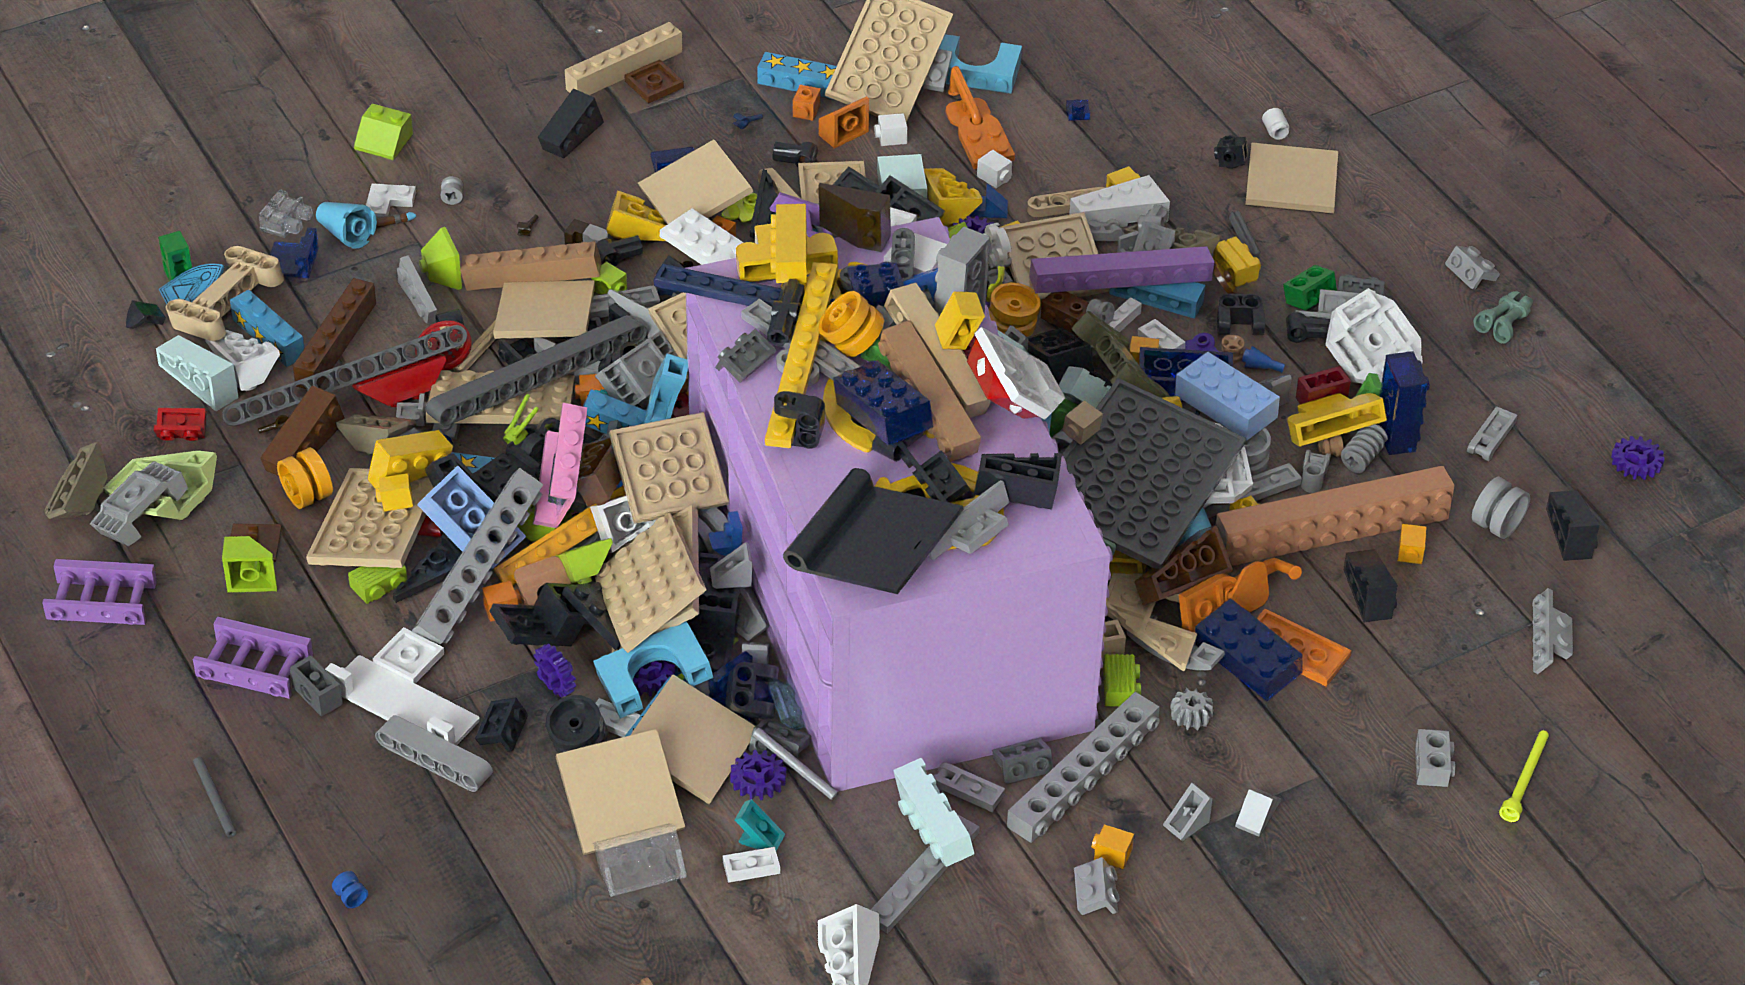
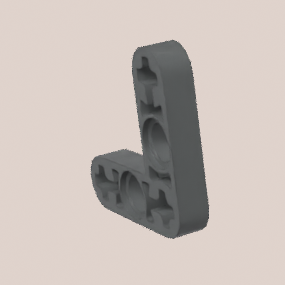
(905, 269)

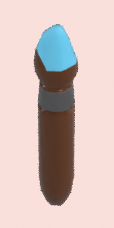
(389, 220)

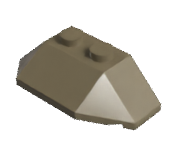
(365, 430)
(79, 485)

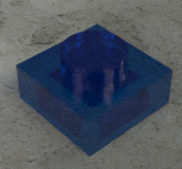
(1077, 110)

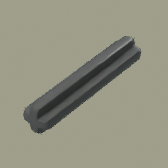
(1244, 233)

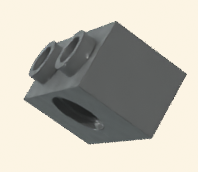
(316, 686)

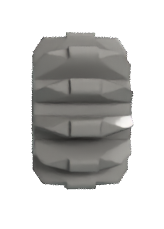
(1191, 709)

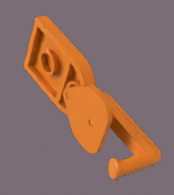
(976, 126)
(1247, 589)

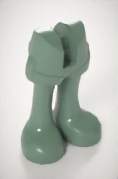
(1503, 325)

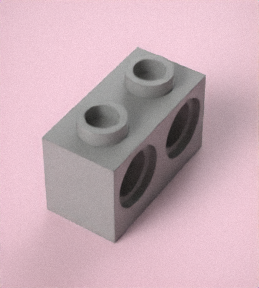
(1433, 758)

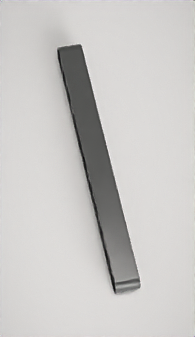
(354, 367)
(534, 371)

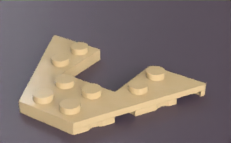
(1125, 605)

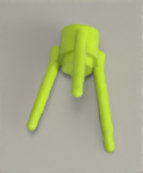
(518, 433)

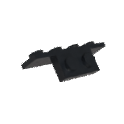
(939, 474)

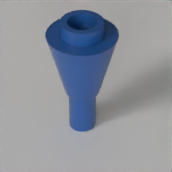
(1256, 359)

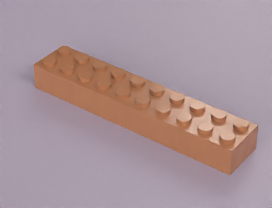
(1335, 515)

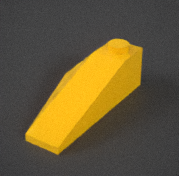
(633, 218)

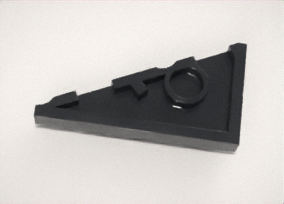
(765, 198)
(430, 569)
(589, 602)

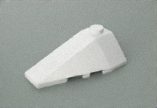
(250, 359)
(849, 944)

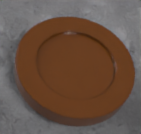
(1224, 278)

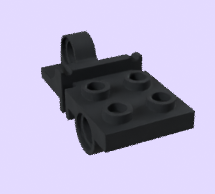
(496, 473)

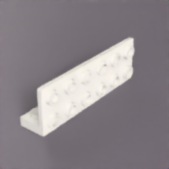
(391, 695)

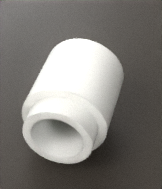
(1276, 123)

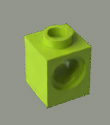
(610, 278)

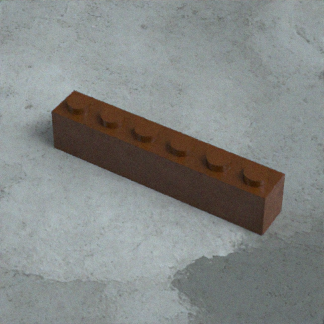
(336, 331)

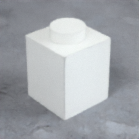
(891, 129)
(994, 169)

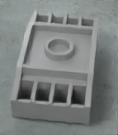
(633, 374)
(133, 498)

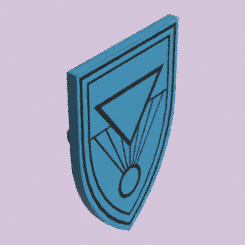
(191, 282)

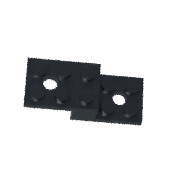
(901, 196)
(1063, 349)
(717, 616)
(549, 621)

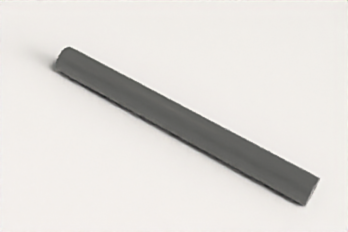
(214, 797)

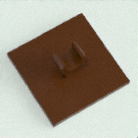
(265, 534)

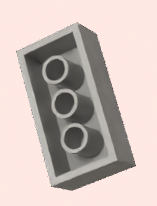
(962, 267)

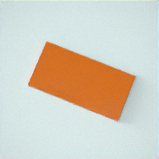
(1320, 655)

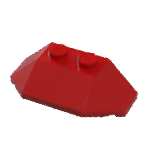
(403, 382)

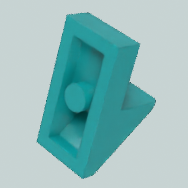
(758, 828)

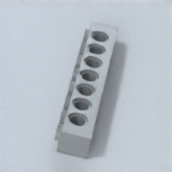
(528, 490)
(1083, 767)

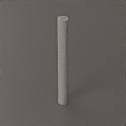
(793, 762)

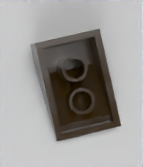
(855, 215)

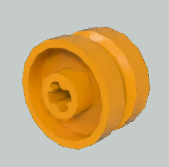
(1014, 306)
(851, 324)
(305, 478)

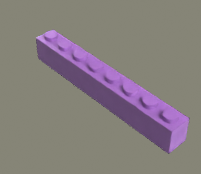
(1121, 269)

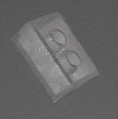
(640, 859)

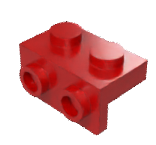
(181, 423)

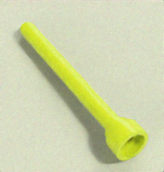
(1511, 808)

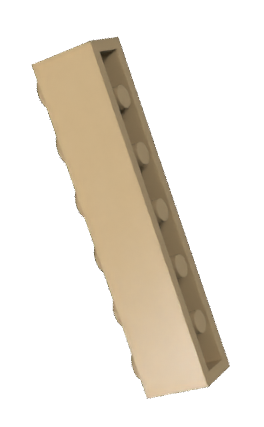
(614, 63)
(911, 305)

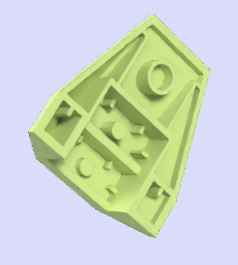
(197, 470)

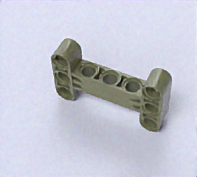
(1113, 350)

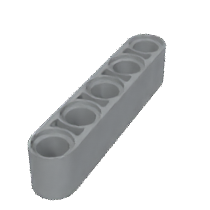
(434, 753)

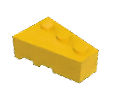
(407, 455)

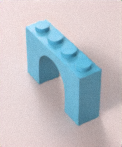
(995, 76)
(666, 388)
(673, 644)

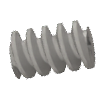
(1363, 448)

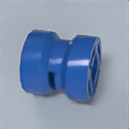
(350, 889)

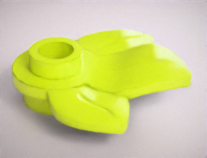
(741, 209)
(1001, 272)

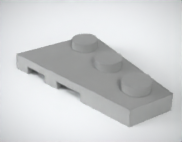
(415, 290)

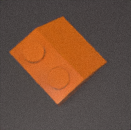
(845, 123)

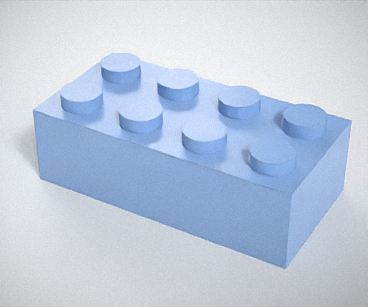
(1227, 395)
(459, 509)

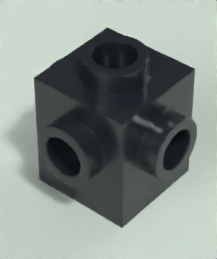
(1231, 151)

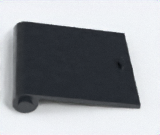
(870, 534)

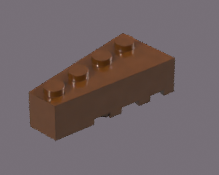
(308, 426)
(598, 472)
(1187, 566)

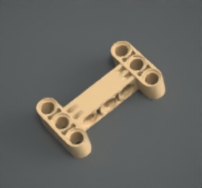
(204, 314)

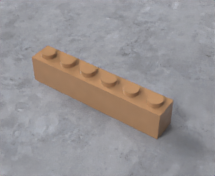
(531, 265)
(915, 365)

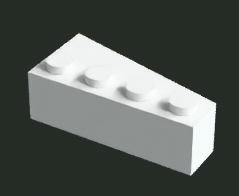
(1121, 202)
(616, 522)

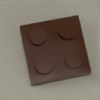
(654, 81)

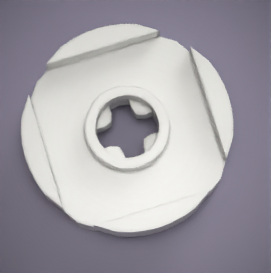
(999, 246)

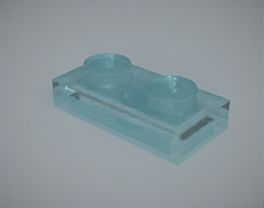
(786, 705)

